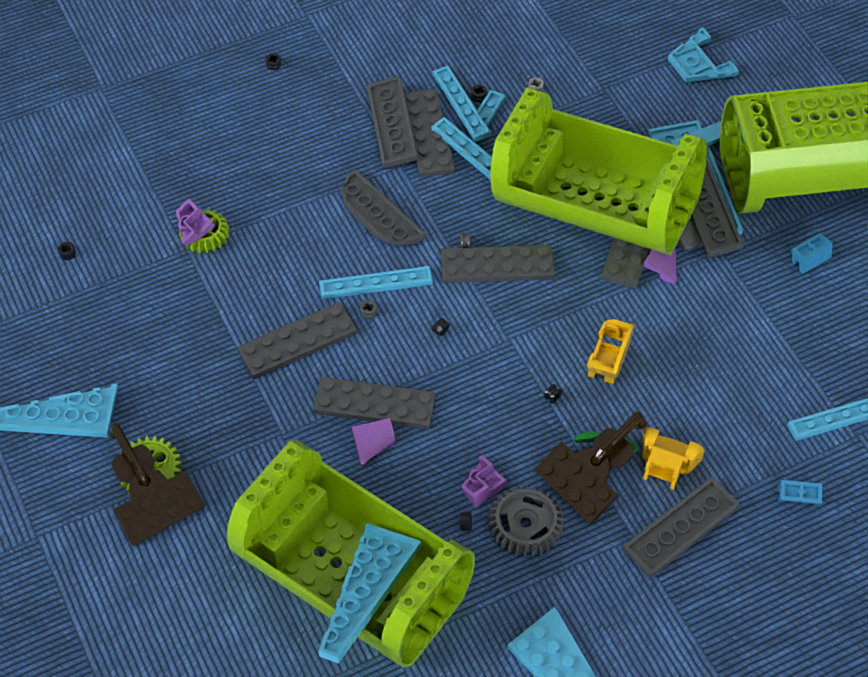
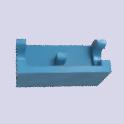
(812, 252)
(800, 492)

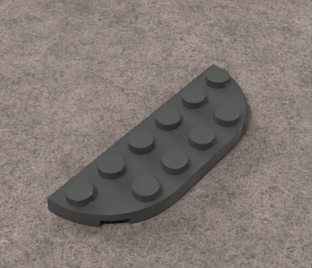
(378, 213)

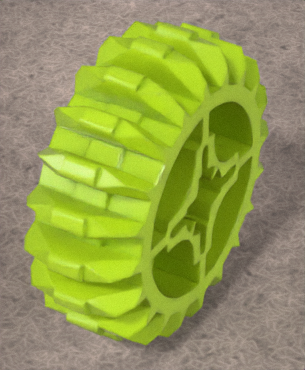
(211, 240)

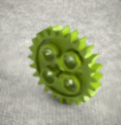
(169, 466)

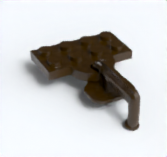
(581, 481)
(150, 506)

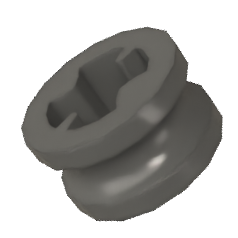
(464, 240)
(365, 313)

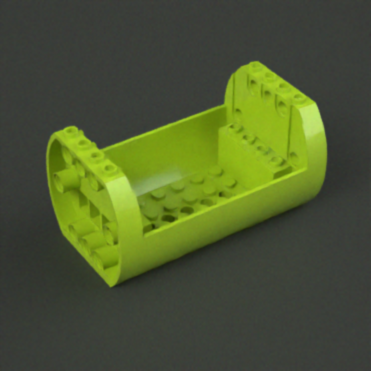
(552, 150)
(776, 157)
(311, 507)

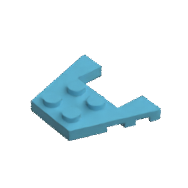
(694, 64)

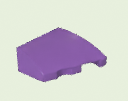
(483, 482)

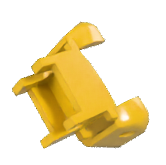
(607, 357)
(668, 457)

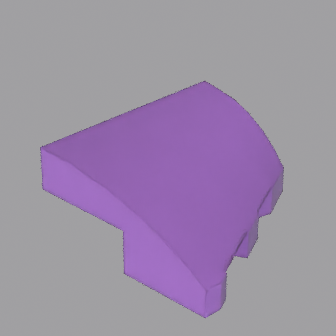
(192, 222)
(662, 264)
(373, 439)

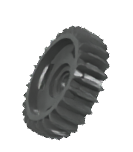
(516, 509)

